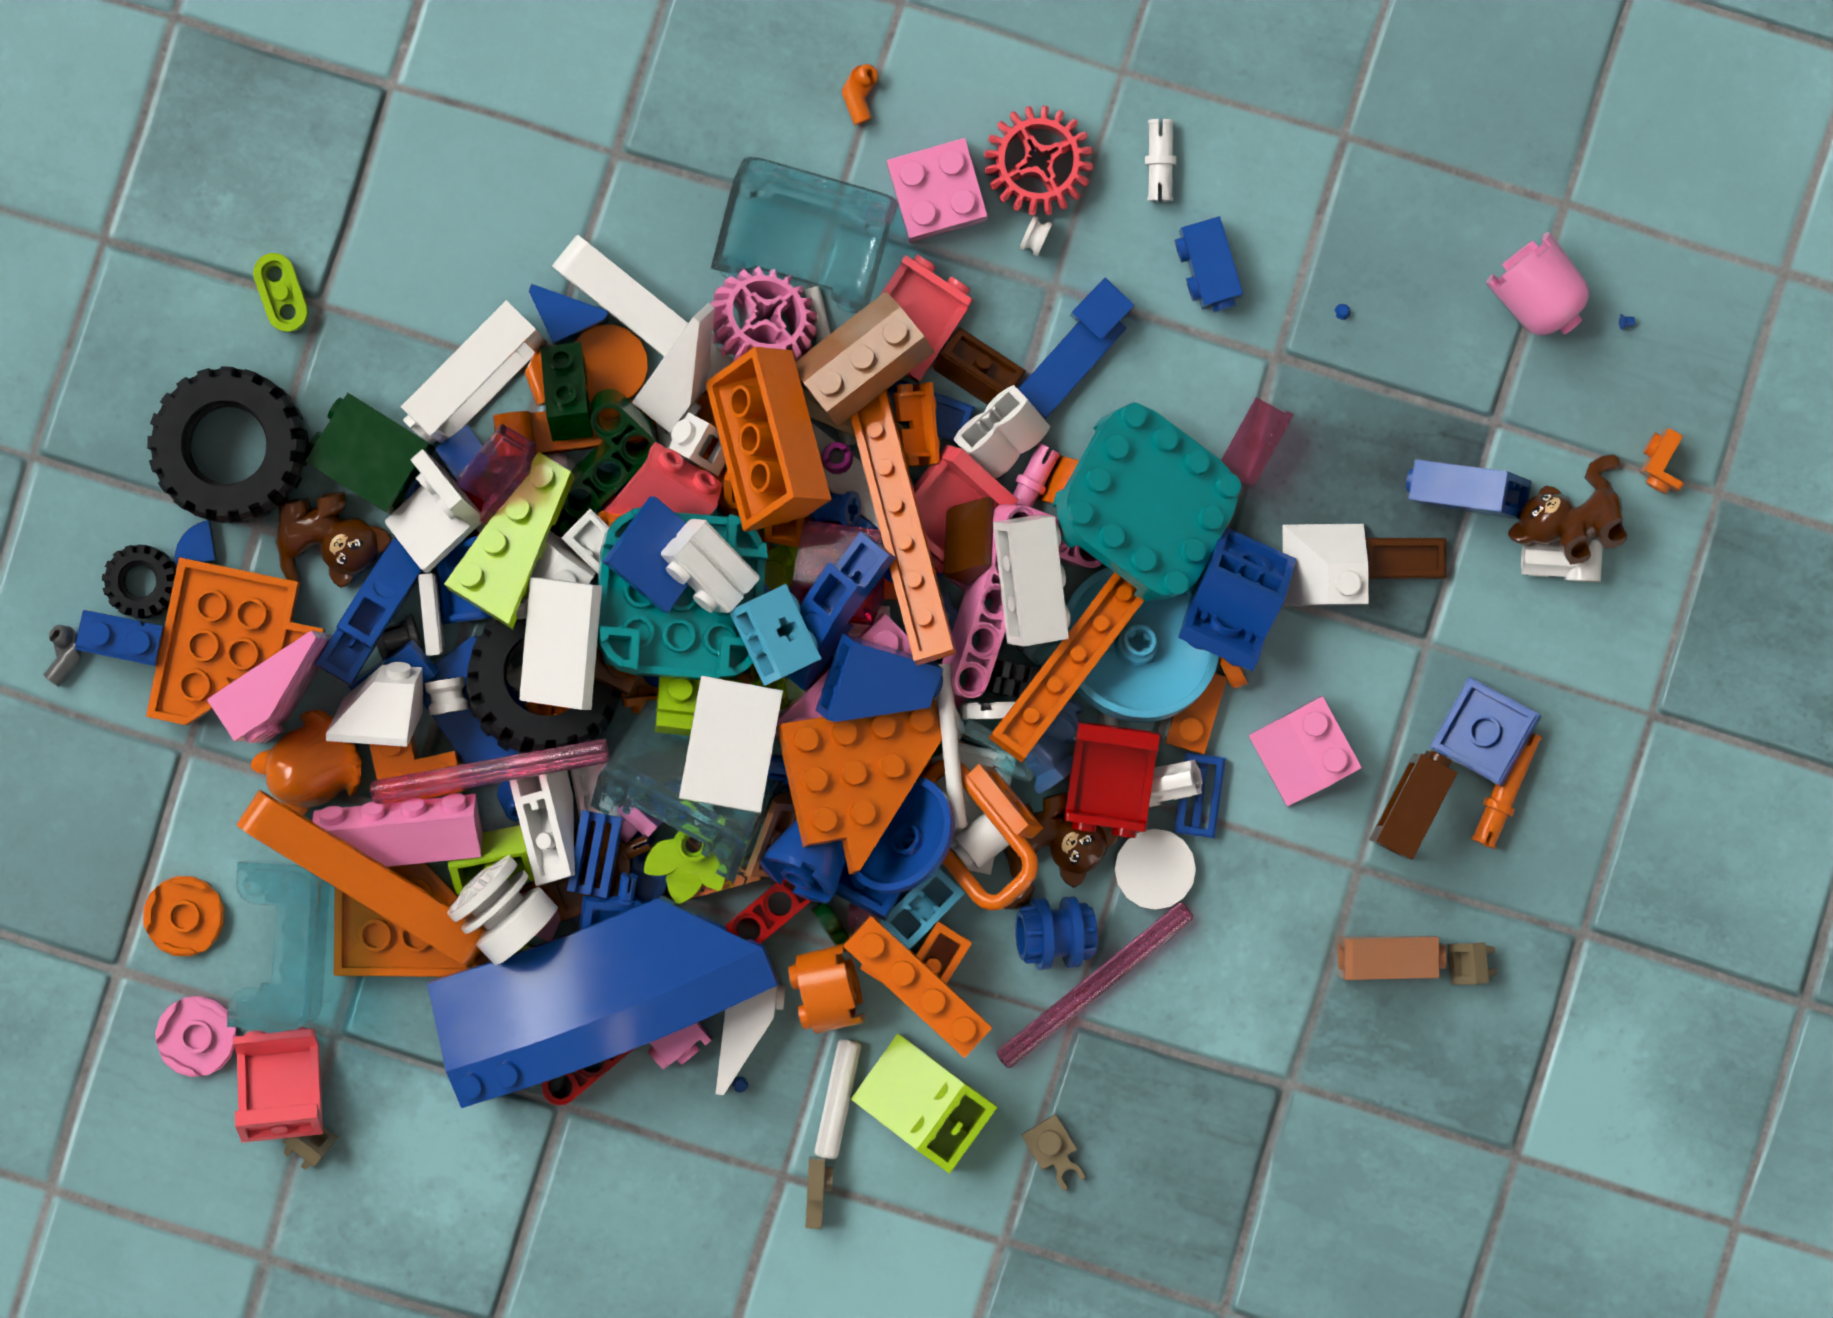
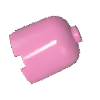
(1542, 288)

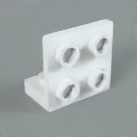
(434, 516)

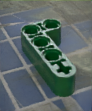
(613, 449)

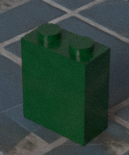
(367, 453)

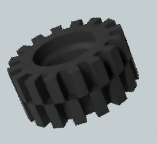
(116, 575)
(1010, 678)

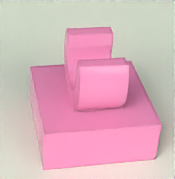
(638, 821)

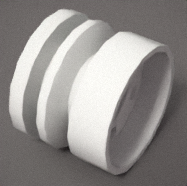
(505, 913)

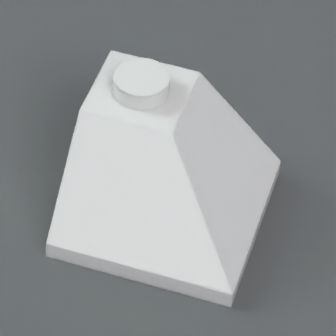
(1328, 564)
(381, 708)

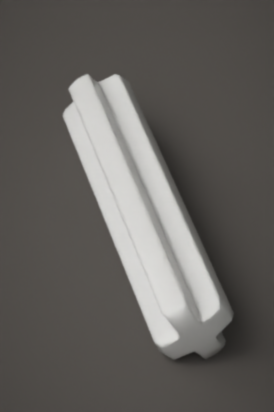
(837, 1099)

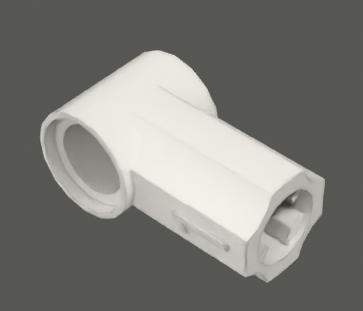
(1550, 561)
(1175, 782)

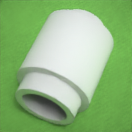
(979, 842)

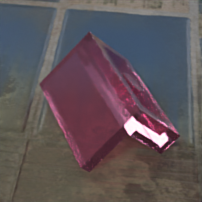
(1255, 441)
(498, 469)

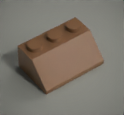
(862, 358)

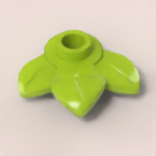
(683, 869)

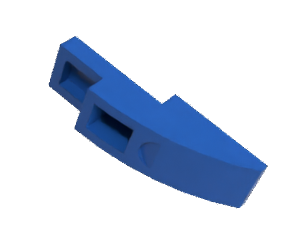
(837, 597)
(370, 613)

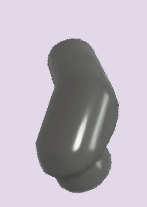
(67, 658)

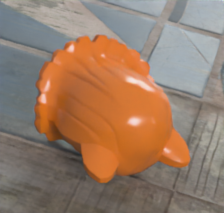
(306, 768)

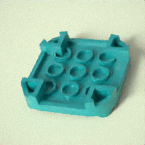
(1147, 502)
(687, 638)

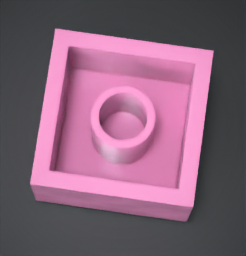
(937, 190)

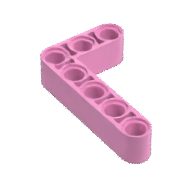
(990, 622)

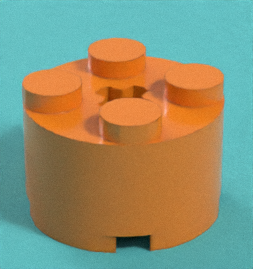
(827, 989)

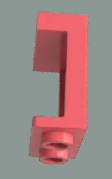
(930, 303)
(672, 481)
(948, 484)
(278, 1085)

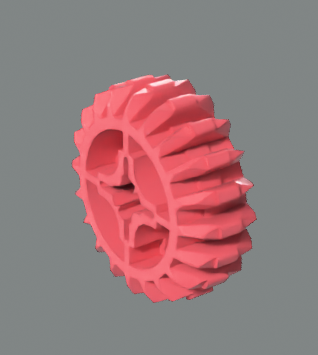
(1069, 143)

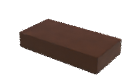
(1406, 558)

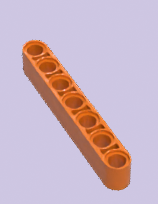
(359, 876)

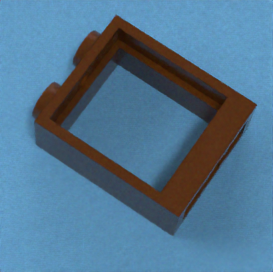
(1414, 804)

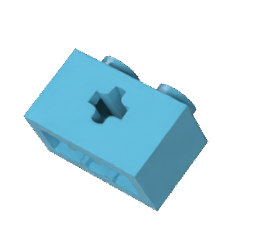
(758, 627)
(922, 908)

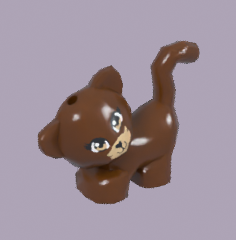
(1553, 518)
(346, 544)
(1071, 849)

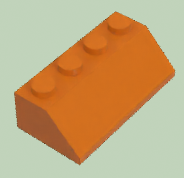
(767, 438)

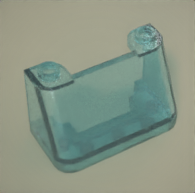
(806, 228)

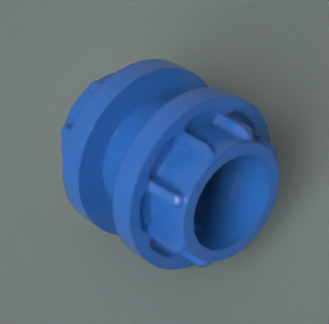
(1056, 933)

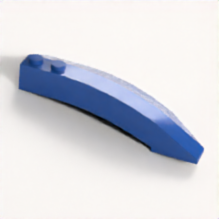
(589, 997)

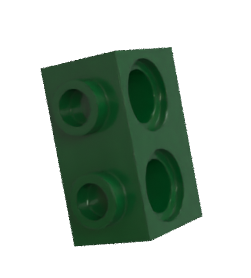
(566, 391)

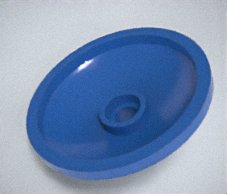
(922, 818)

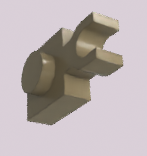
(1050, 1146)
(819, 1180)

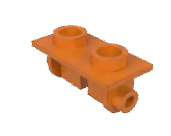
(918, 406)

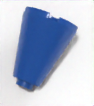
(811, 869)

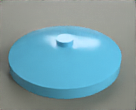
(1147, 667)

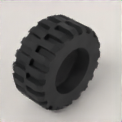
(173, 436)
(506, 719)

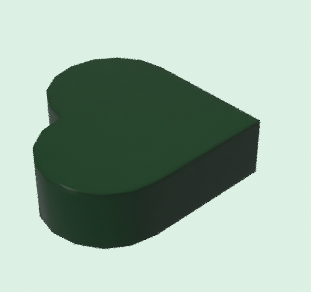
(830, 923)

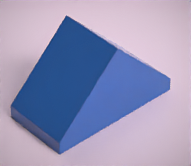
(565, 316)

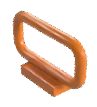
(1009, 818)

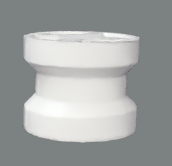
(446, 696)

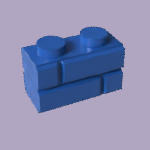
(119, 637)

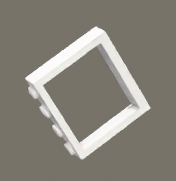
(473, 375)

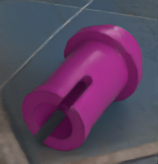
(839, 468)

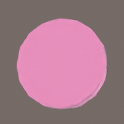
(195, 1036)

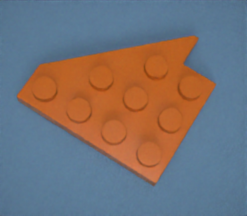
(216, 632)
(855, 774)
(377, 947)

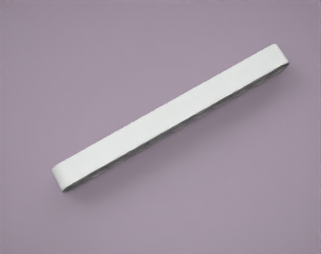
(661, 328)

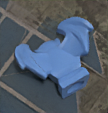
(1050, 755)

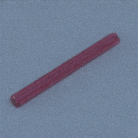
(490, 771)
(1094, 985)

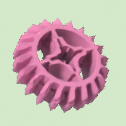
(758, 299)

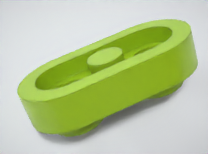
(280, 293)

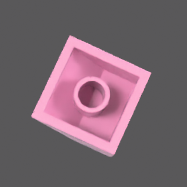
(1304, 751)

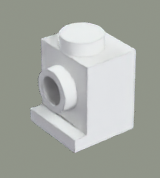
(691, 440)

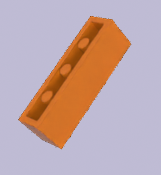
(917, 986)

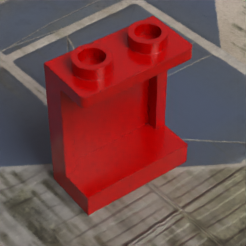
(1111, 778)

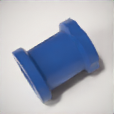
(842, 508)

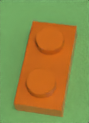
(1194, 725)

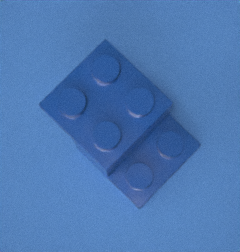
(1237, 599)

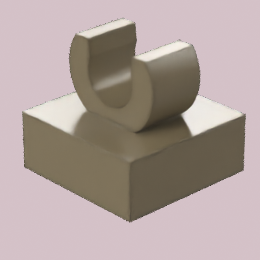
(1470, 963)
(311, 1147)

